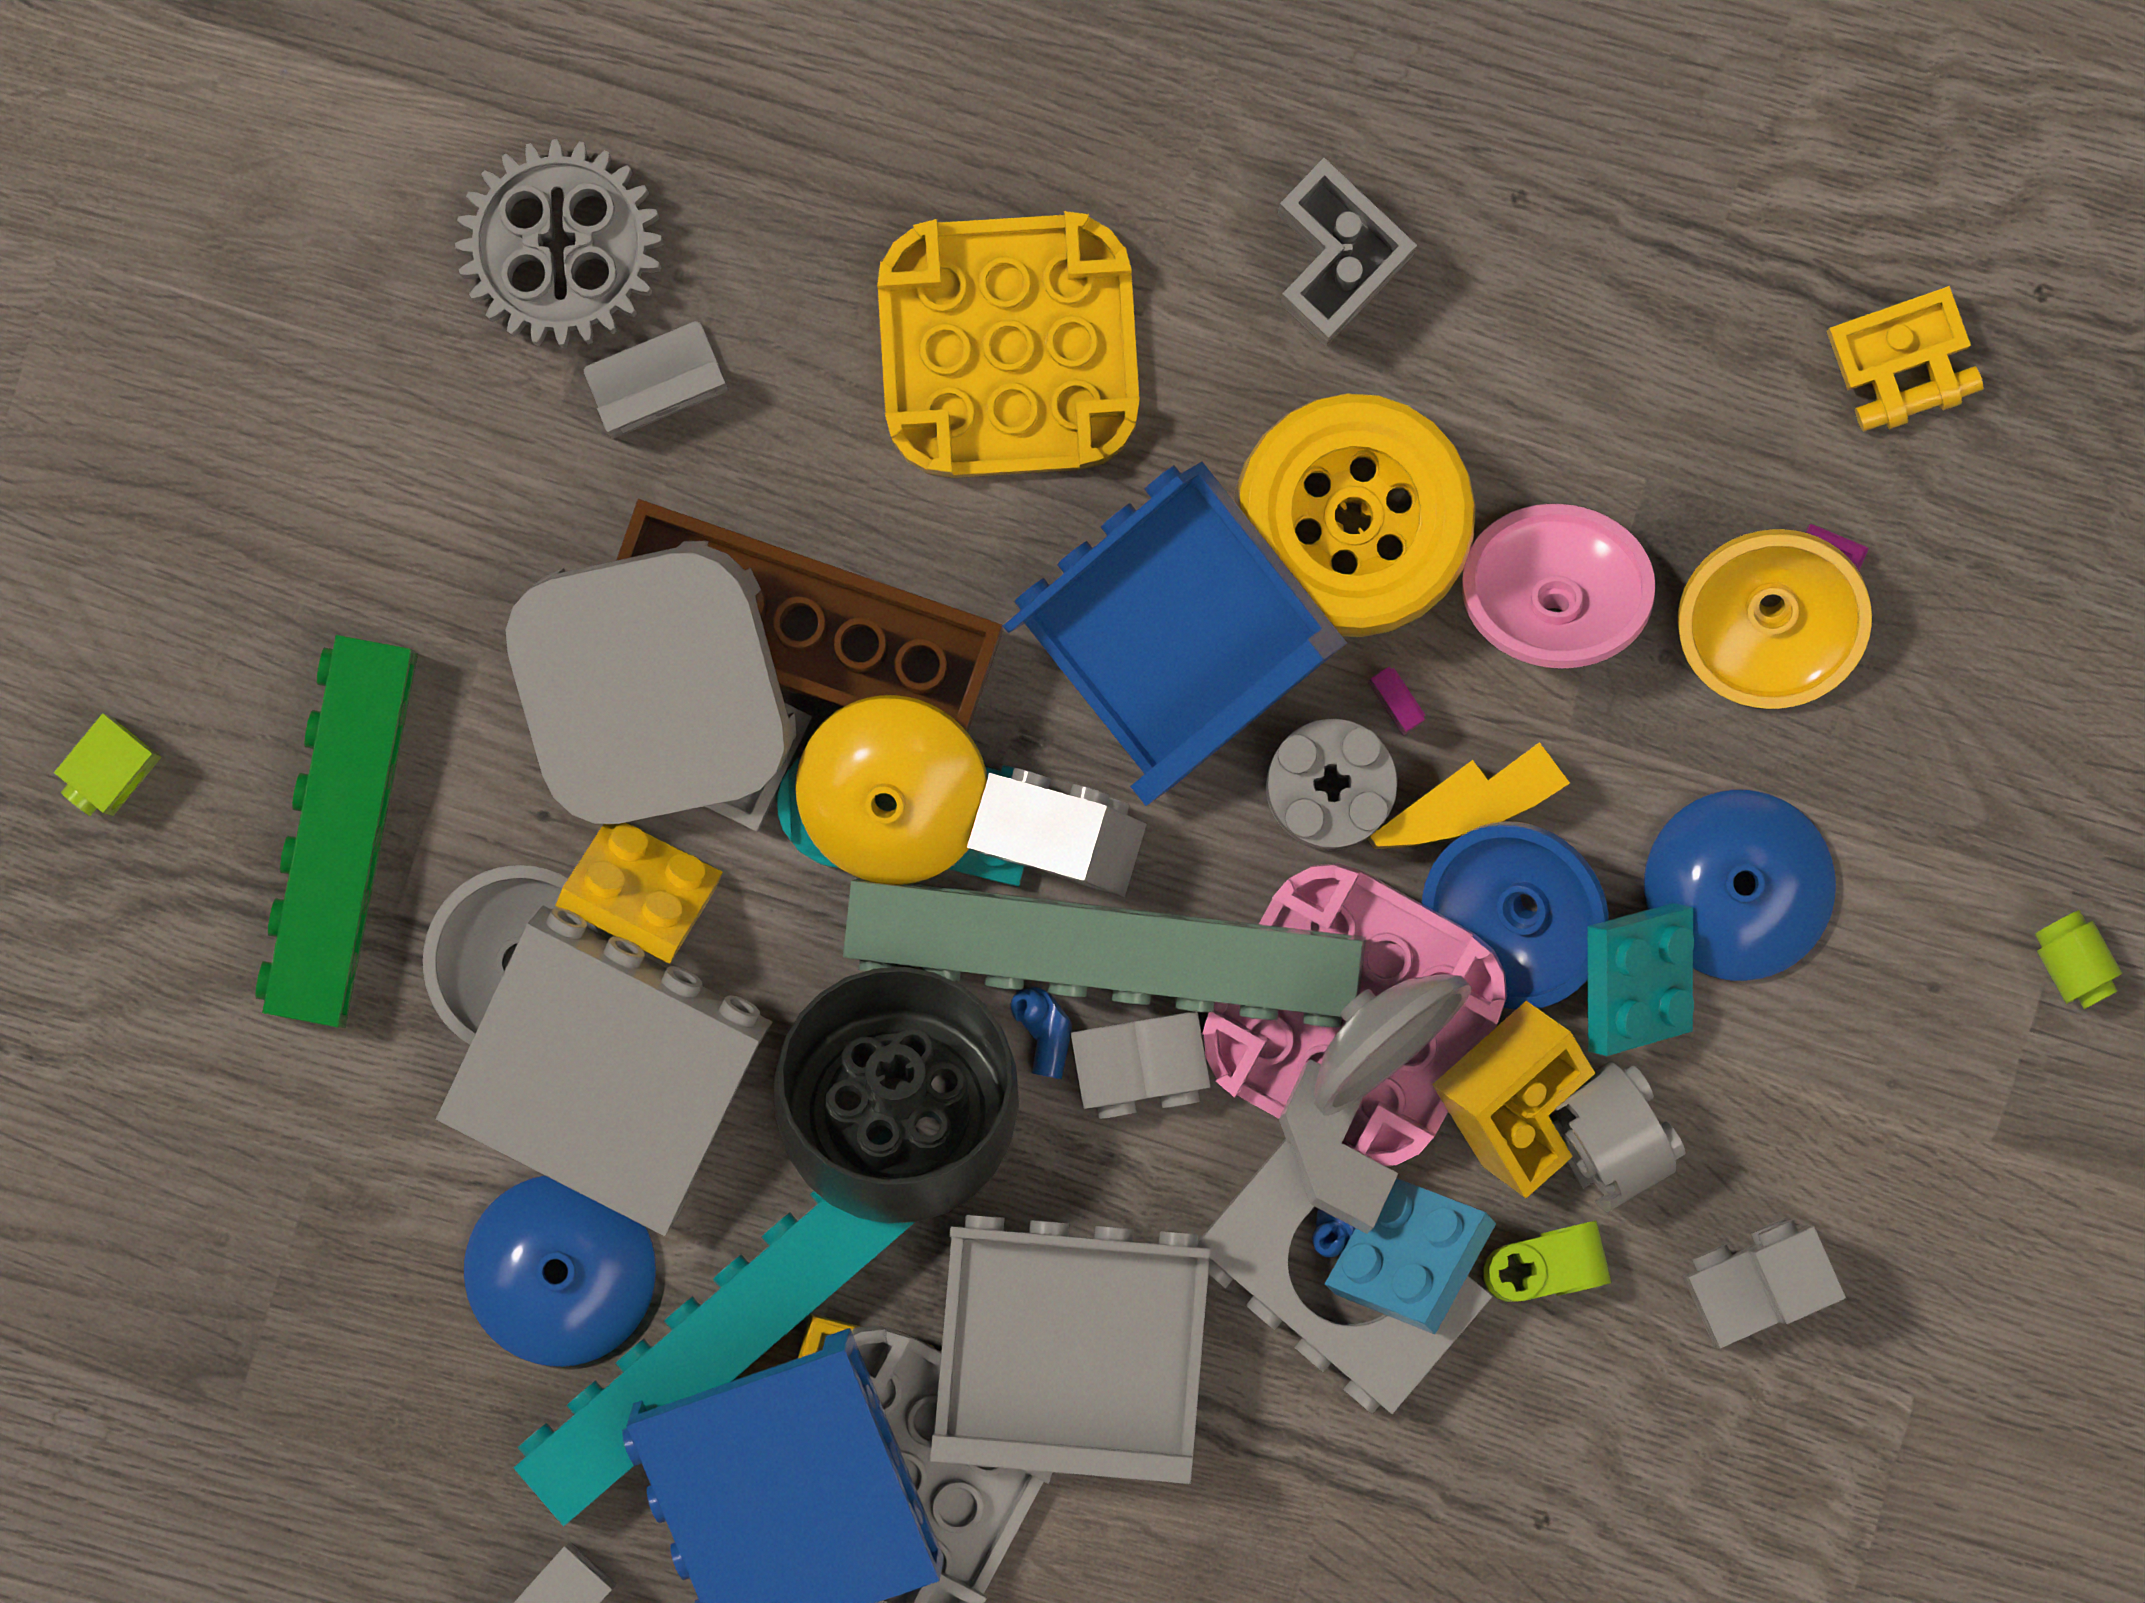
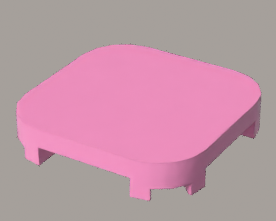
(1402, 943)

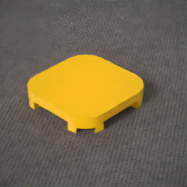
(1008, 345)

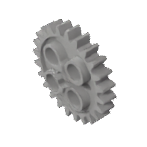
(615, 240)

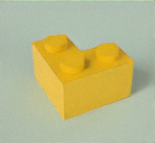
(1507, 1091)

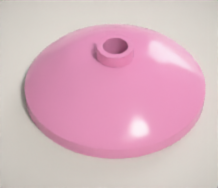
(1565, 562)

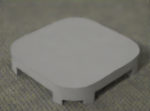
(649, 684)
(968, 1506)

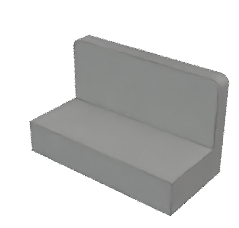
(655, 379)

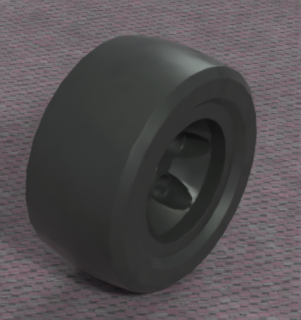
(908, 1029)

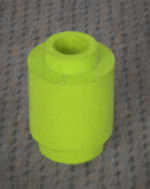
(2078, 960)

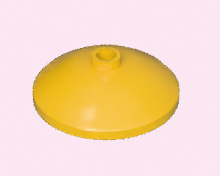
(1780, 651)
(897, 750)

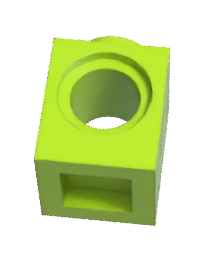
(105, 767)

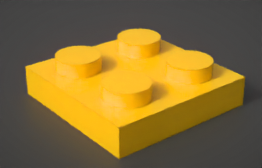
(639, 889)

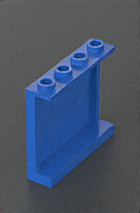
(1178, 626)
(787, 1486)

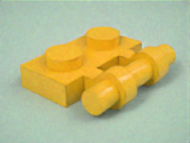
(1898, 340)

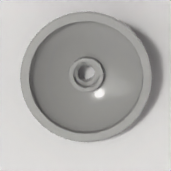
(477, 936)
(1384, 1036)

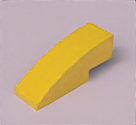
(1472, 801)

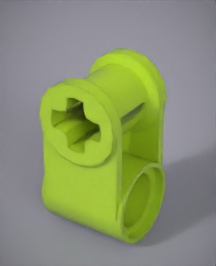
(1557, 1263)

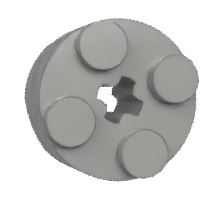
(1354, 755)
(1617, 1135)

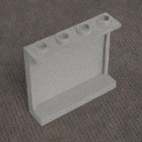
(603, 1068)
(1071, 1351)

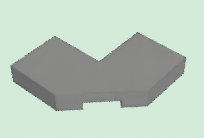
(1333, 1173)

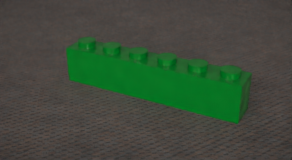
(338, 831)

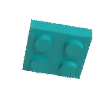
(1640, 979)

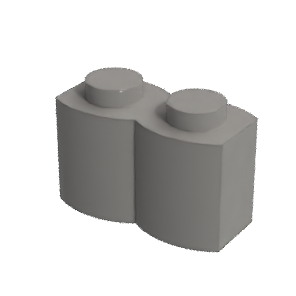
(1141, 1062)

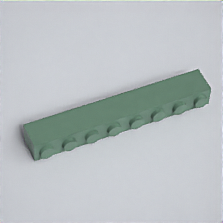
(1106, 949)

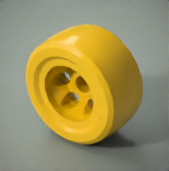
(1407, 456)

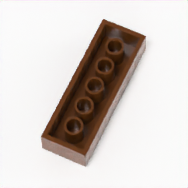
(840, 631)

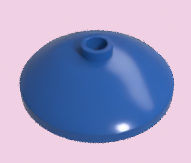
(1751, 833)
(1481, 889)
(606, 1282)

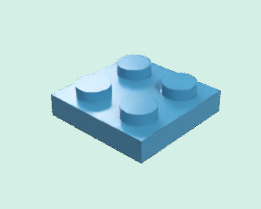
(1412, 1256)

